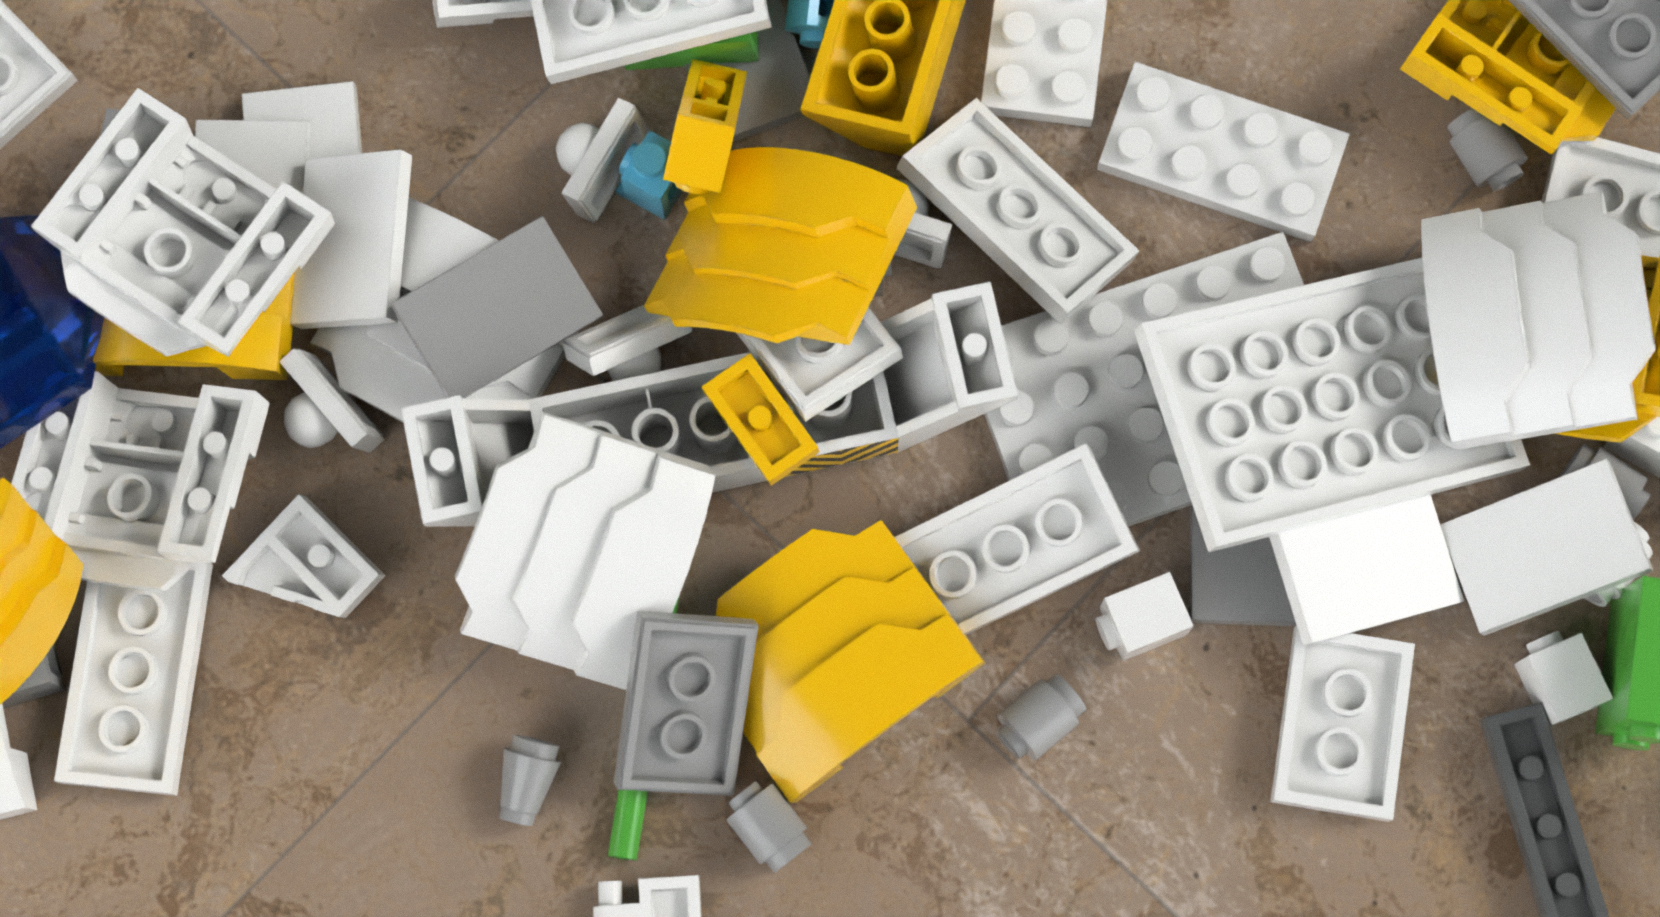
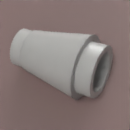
(526, 778)

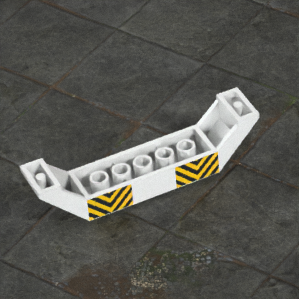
(948, 375)

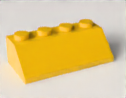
(881, 70)

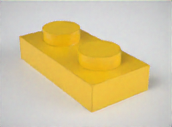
(760, 419)

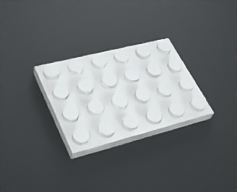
(1092, 384)
(1309, 405)

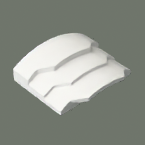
(176, 233)
(1535, 318)
(381, 360)
(141, 477)
(579, 544)

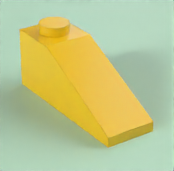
(705, 127)

